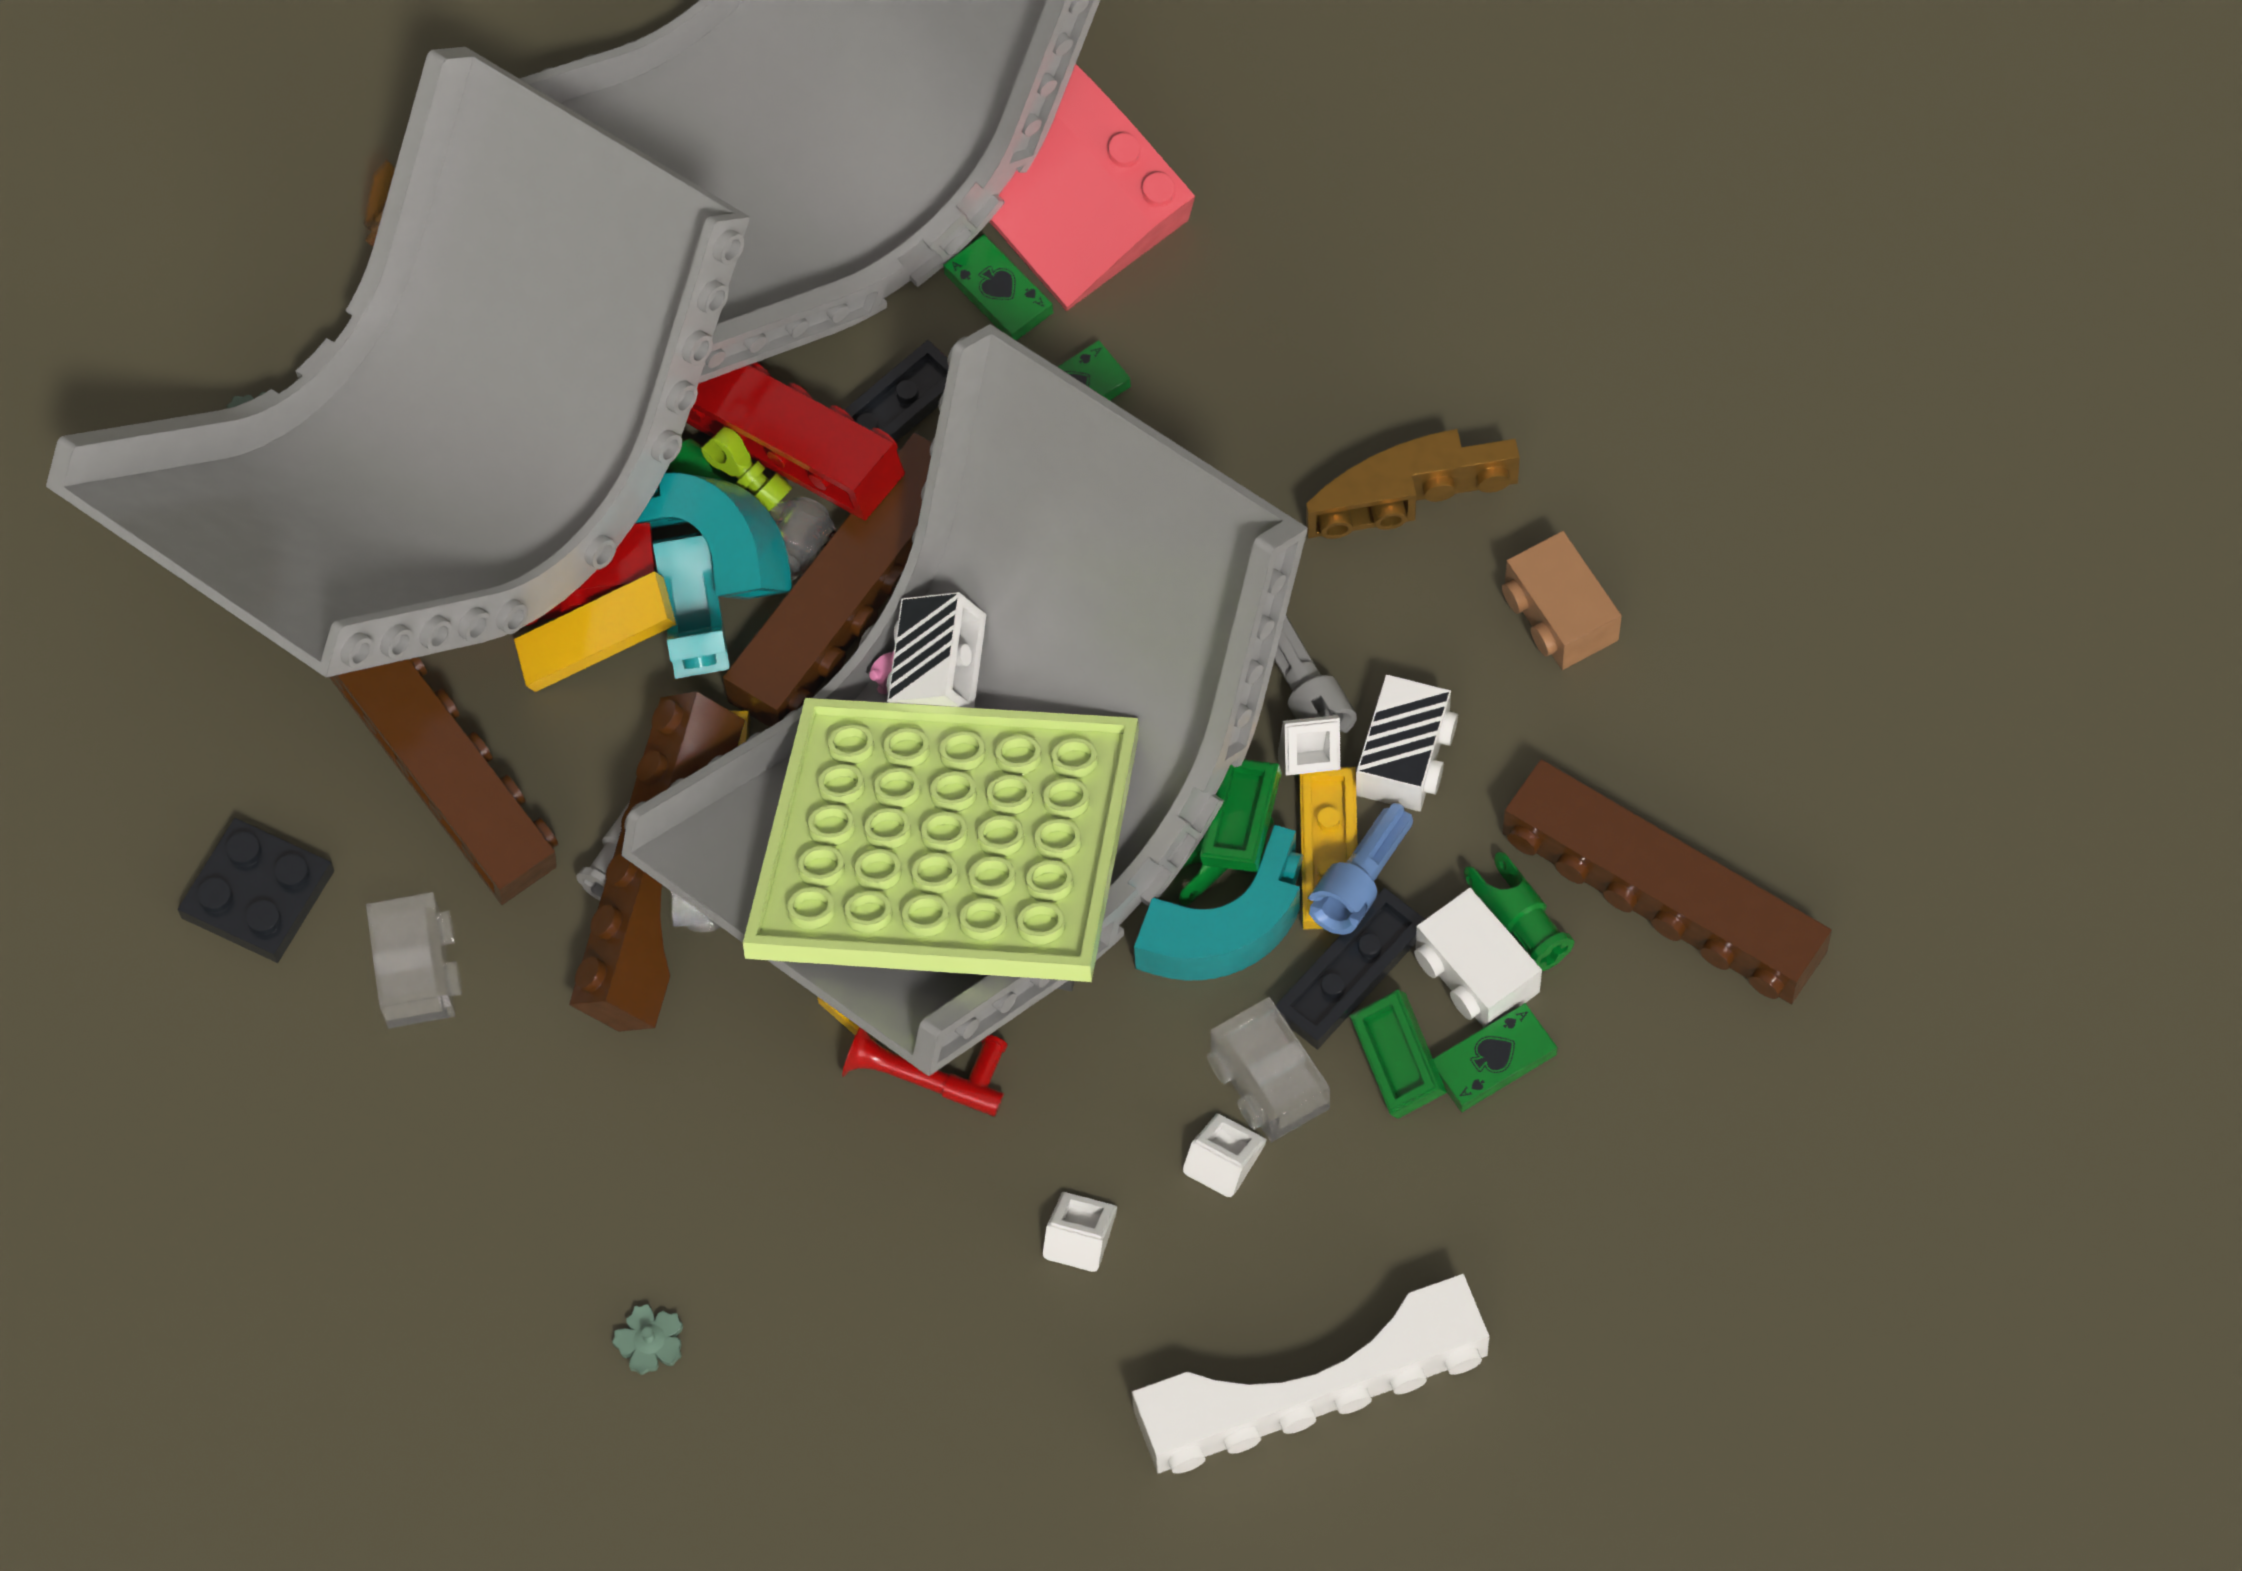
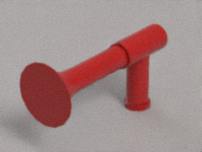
(969, 1092)

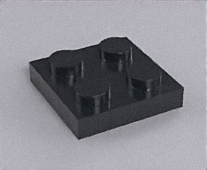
(256, 890)

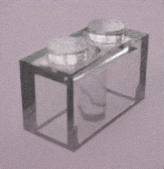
(412, 960)
(1269, 1070)

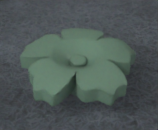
(649, 1339)

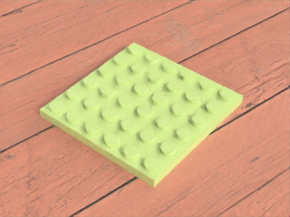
(944, 840)

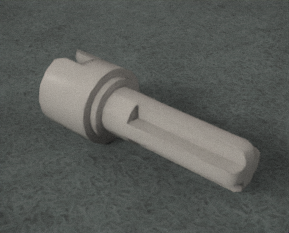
(1311, 692)

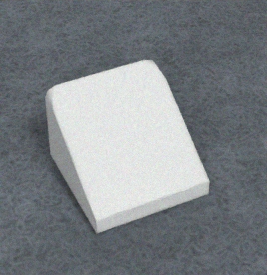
(1310, 745)
(1223, 1155)
(1078, 1231)

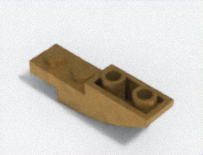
(1388, 484)

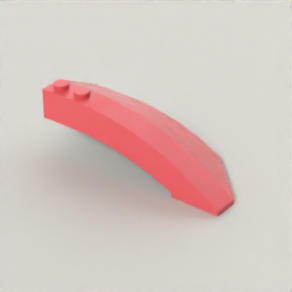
(1090, 197)

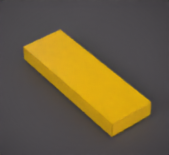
(595, 631)
(1327, 827)

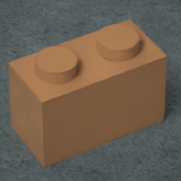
(1561, 601)

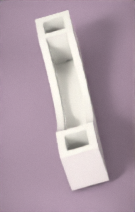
(1199, 1416)

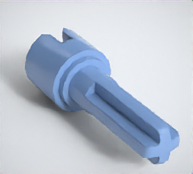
(1349, 887)

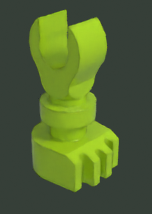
(729, 454)

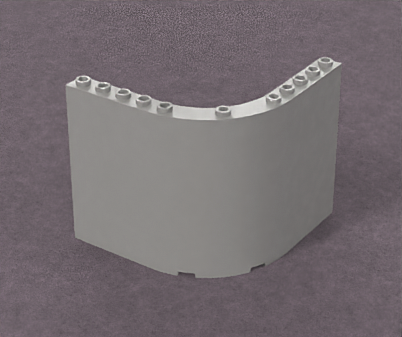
(843, 130)
(477, 416)
(1108, 589)

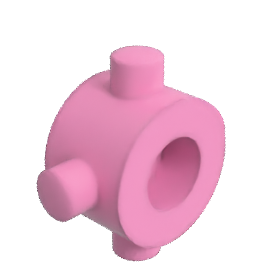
(880, 671)

